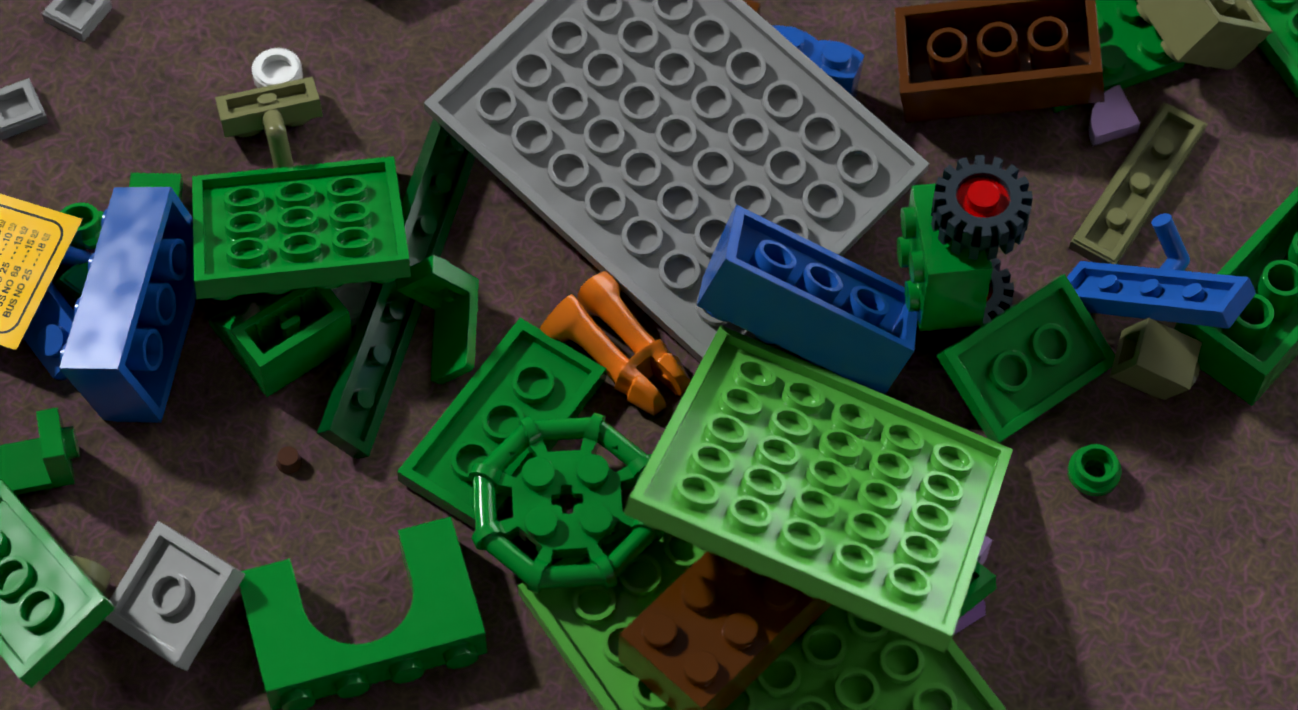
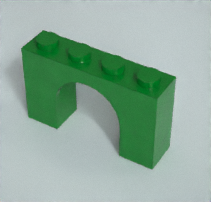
(306, 665)

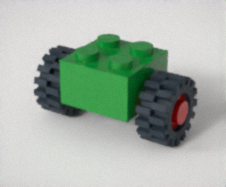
(950, 243)

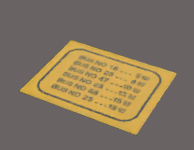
(30, 253)

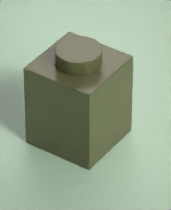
(1156, 359)

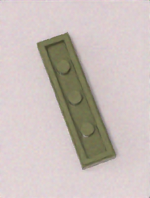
(1138, 186)

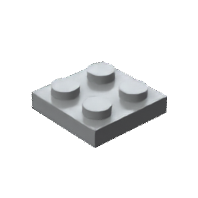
(173, 595)

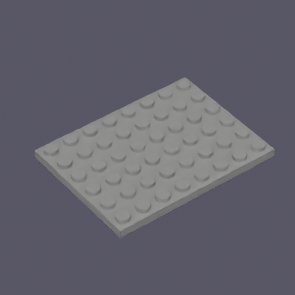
(650, 127)

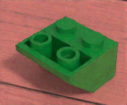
(283, 333)

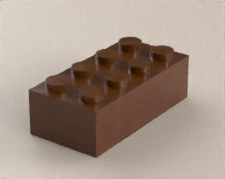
(997, 57)
(714, 633)

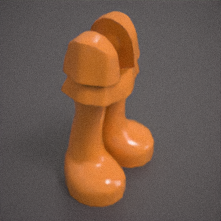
(601, 298)

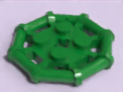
(545, 480)

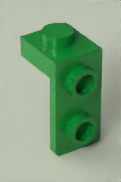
(455, 303)
(41, 461)

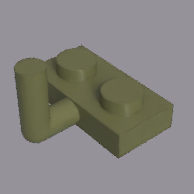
(270, 109)

